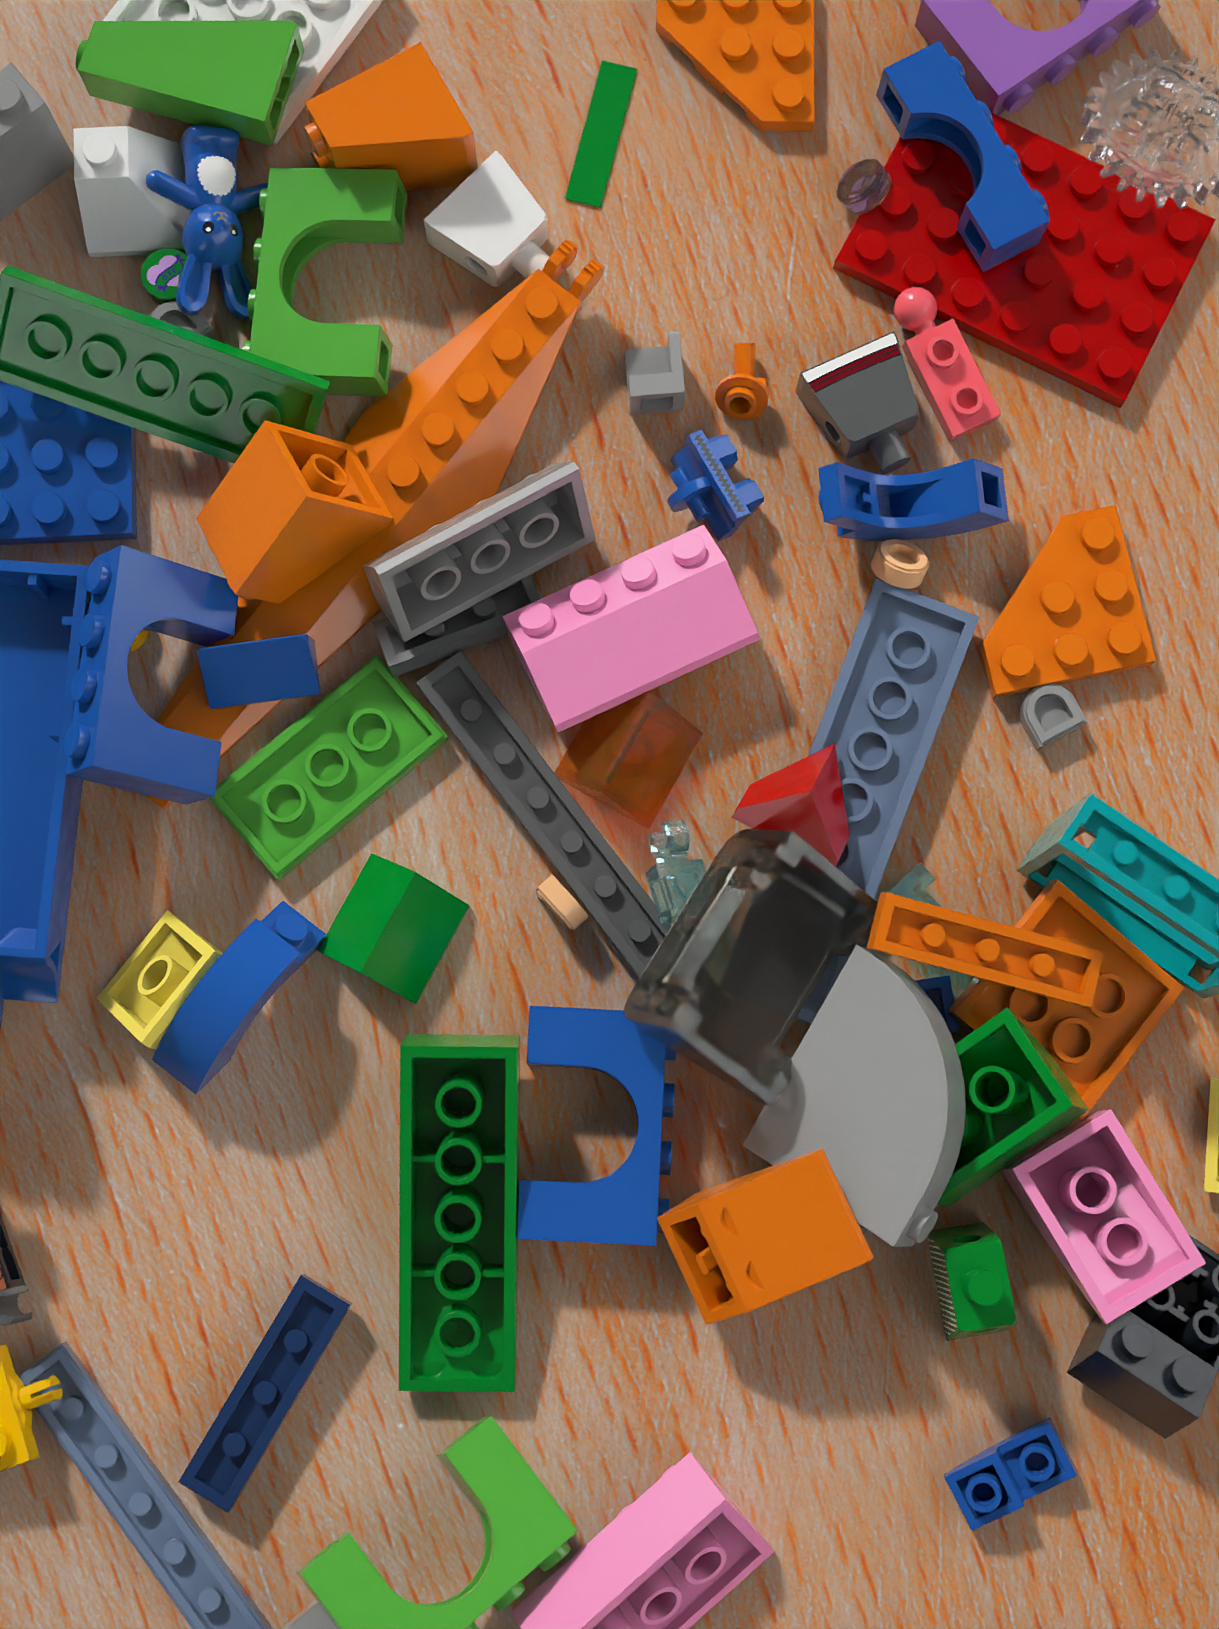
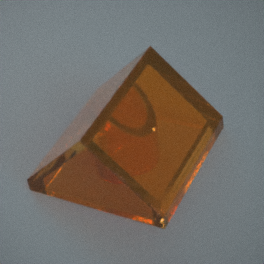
(630, 756)

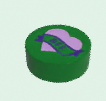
(162, 274)

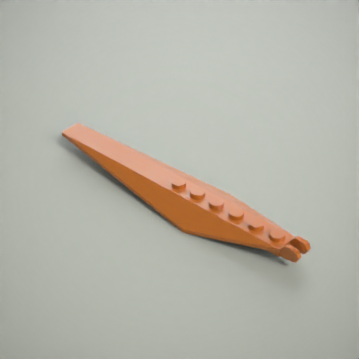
(431, 454)

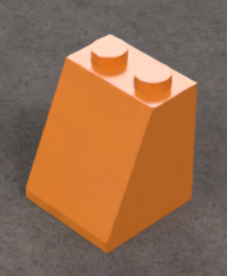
(394, 120)
(290, 512)

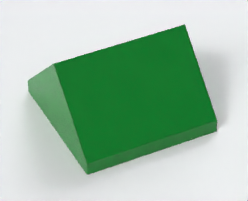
(394, 927)

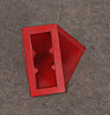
(802, 800)

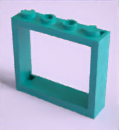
(1136, 886)

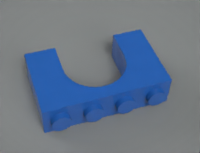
(109, 731)
(626, 1202)

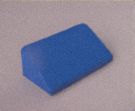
(260, 671)

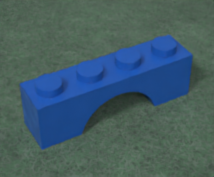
(931, 101)

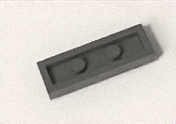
(461, 632)

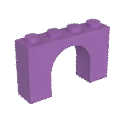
(1011, 62)

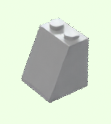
(30, 142)

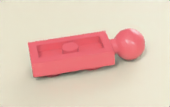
(944, 366)

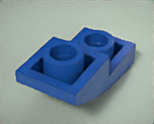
(1010, 1473)

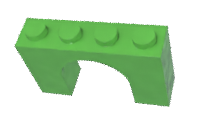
(302, 216)
(520, 1532)

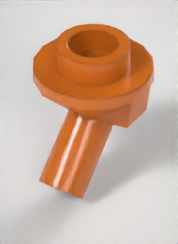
(742, 388)

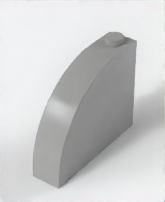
(879, 1096)

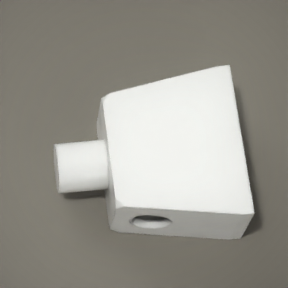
(491, 224)

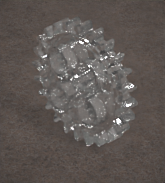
(1156, 127)

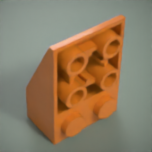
(764, 1236)

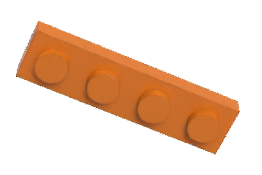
(985, 949)

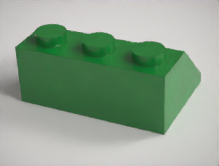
(1011, 1101)

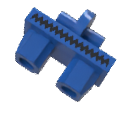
(708, 488)

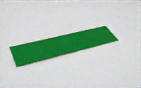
(601, 133)

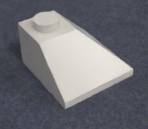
(113, 199)

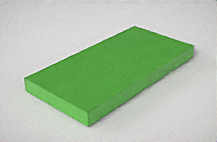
(328, 767)

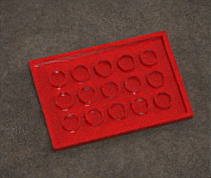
(1072, 304)

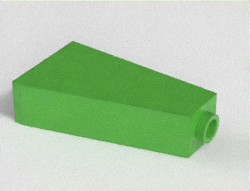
(196, 70)

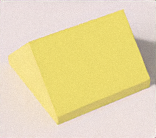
(158, 978)

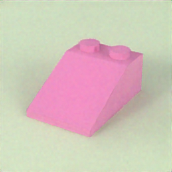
(1103, 1215)

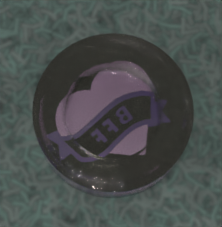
(863, 186)

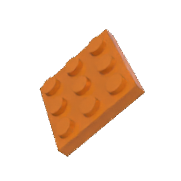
(1084, 1041)

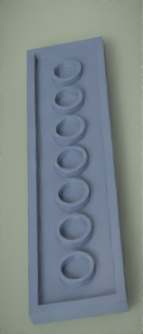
(884, 727)

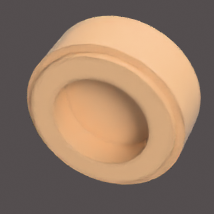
(900, 563)

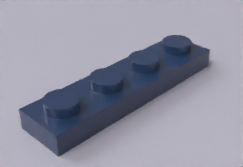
(265, 1393)

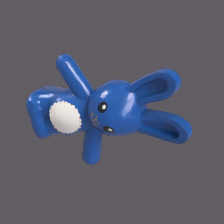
(212, 230)

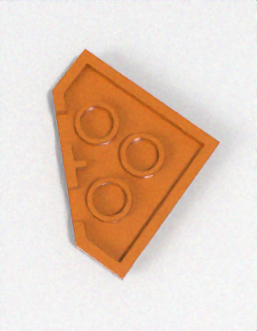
(751, 52)
(1071, 612)

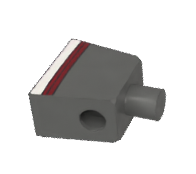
(863, 401)

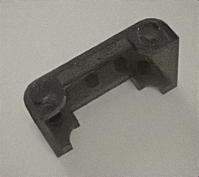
(749, 958)

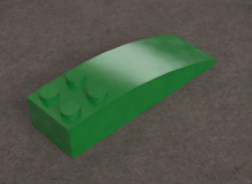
(458, 1212)

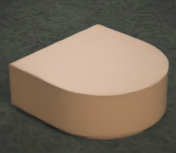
(561, 903)

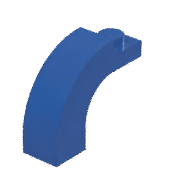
(912, 505)
(233, 993)

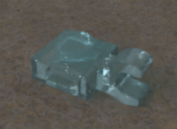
(674, 875)

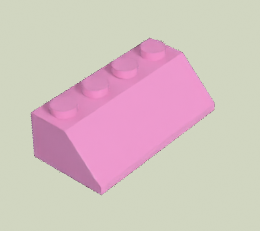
(631, 628)
(655, 1562)

